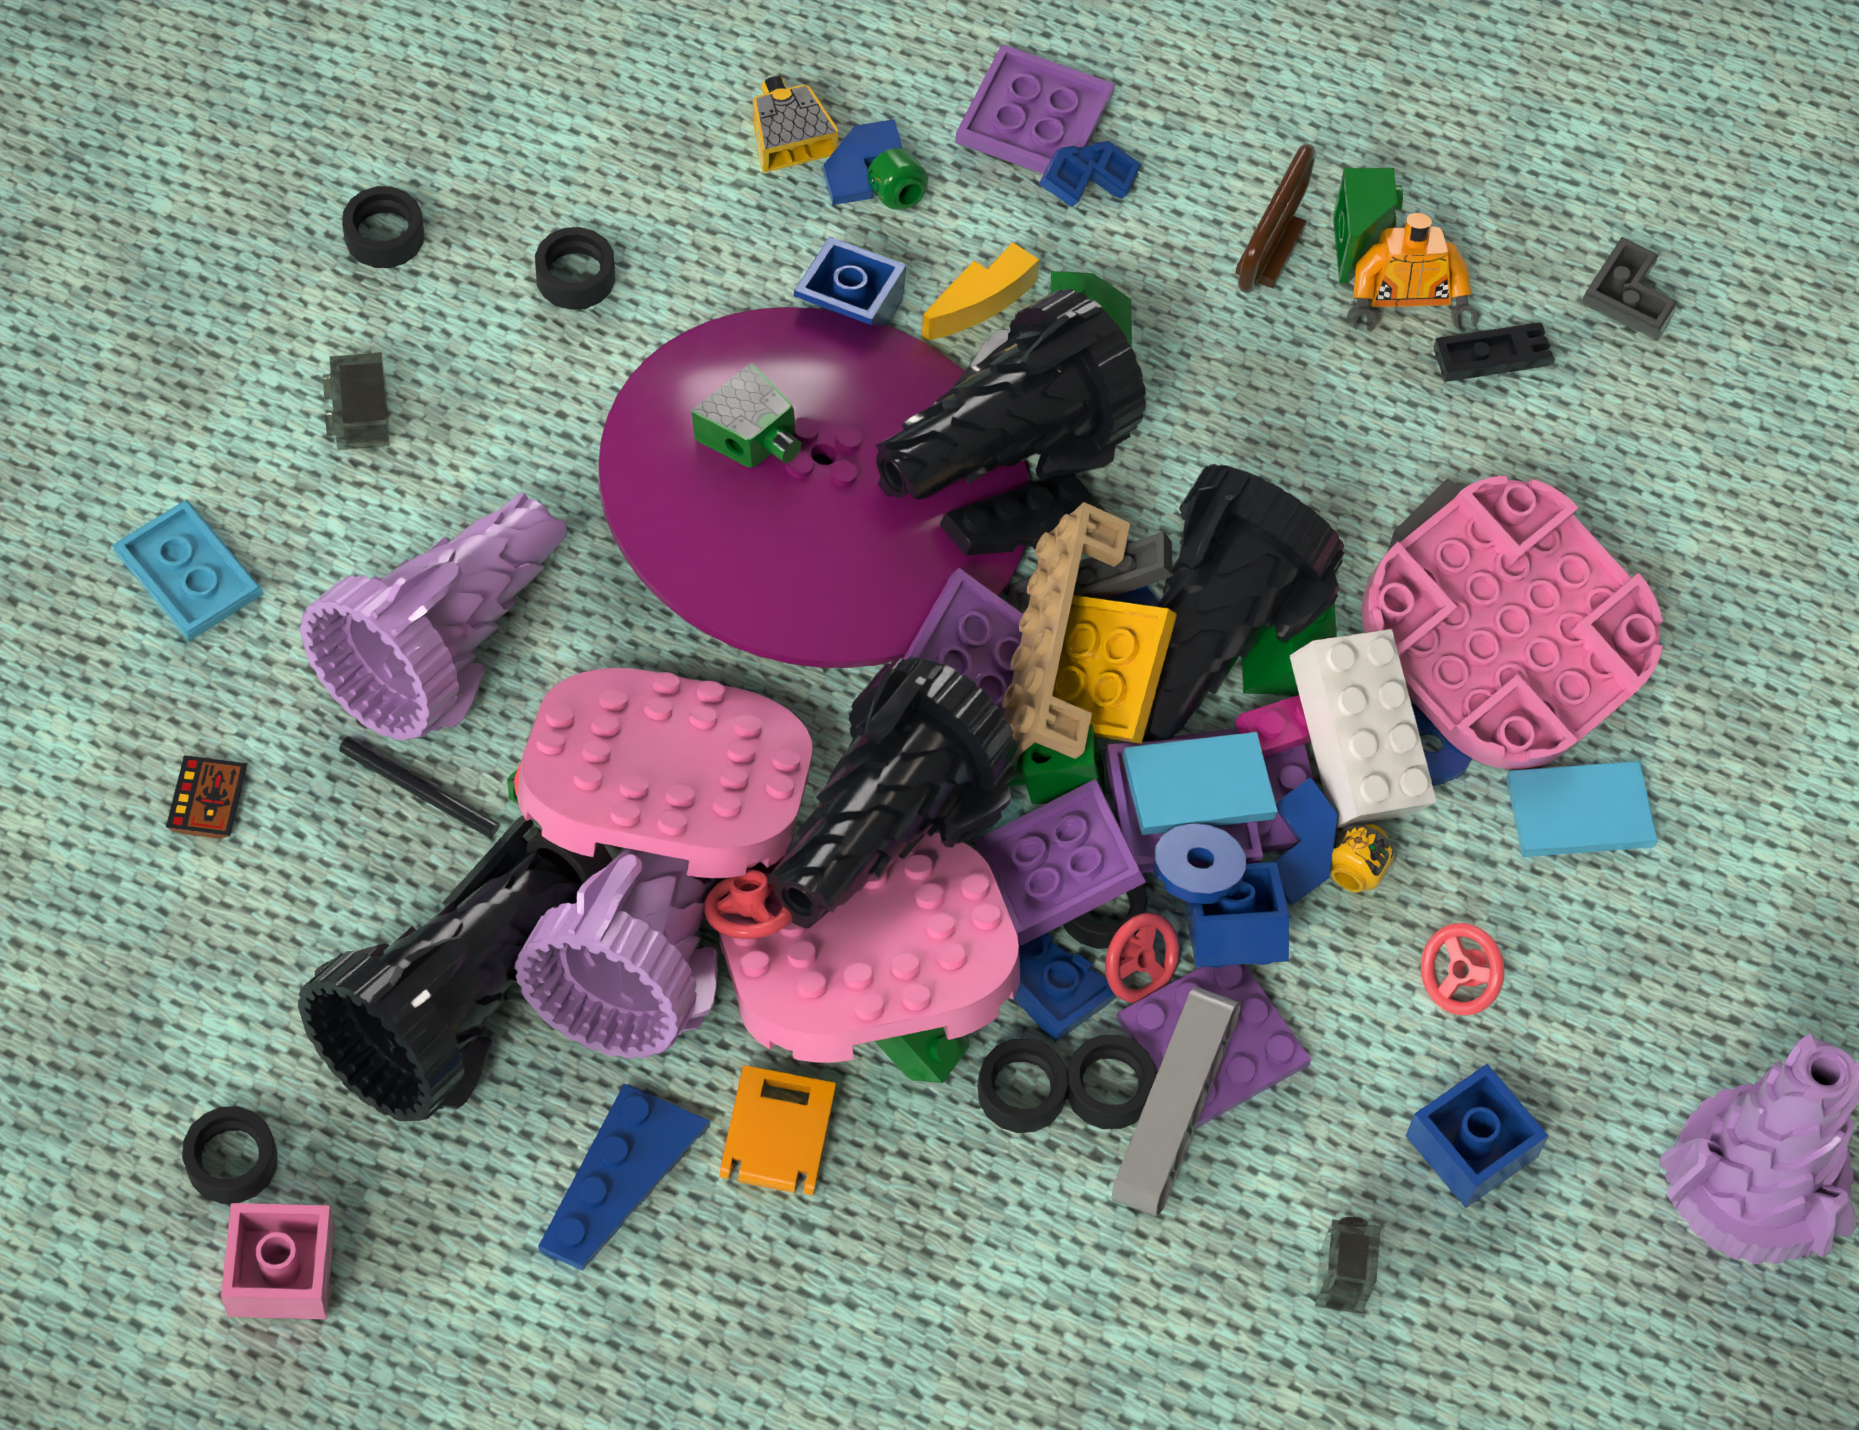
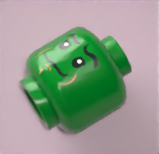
(897, 179)

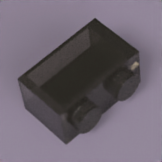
(358, 401)
(1347, 1265)

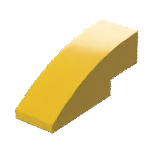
(981, 293)

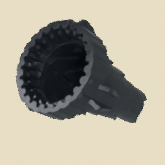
(1046, 387)
(1242, 565)
(920, 760)
(409, 1013)

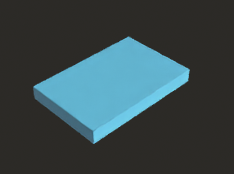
(187, 570)
(1199, 782)
(1581, 809)

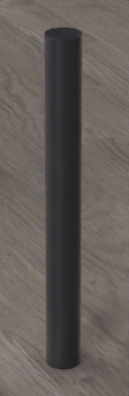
(419, 787)

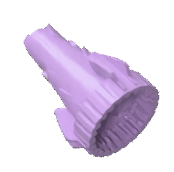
(405, 642)
(624, 958)
(1770, 1161)

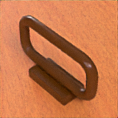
(1278, 228)

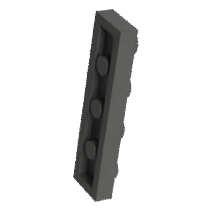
(1142, 564)

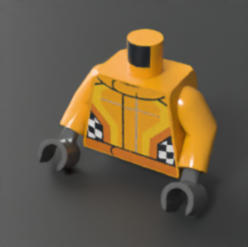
(1411, 270)

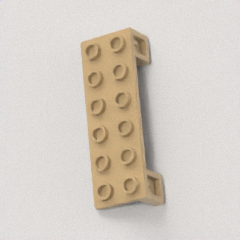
(1029, 699)

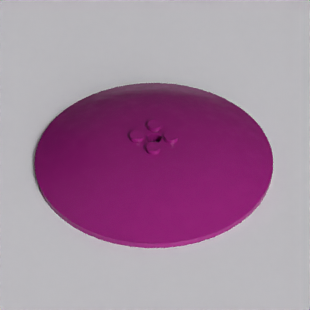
(798, 552)

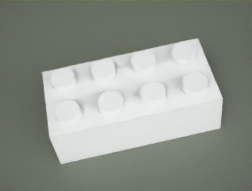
(1363, 727)

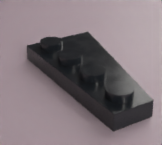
(1015, 516)

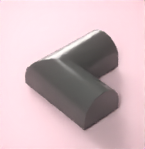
(1622, 296)

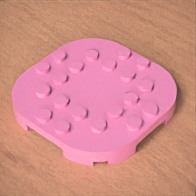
(1513, 623)
(666, 769)
(893, 961)

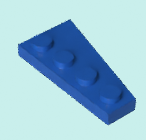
(1059, 988)
(625, 1162)

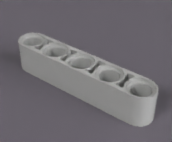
(1176, 1101)

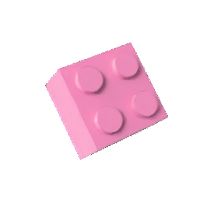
(278, 1261)

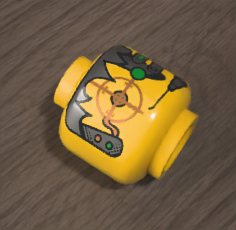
(1361, 857)

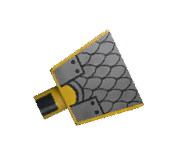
(791, 126)

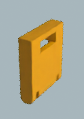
(775, 1135)

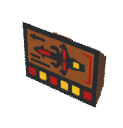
(206, 797)

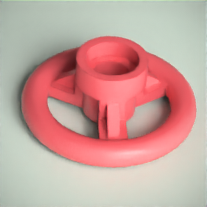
(747, 899)
(1135, 953)
(1483, 966)

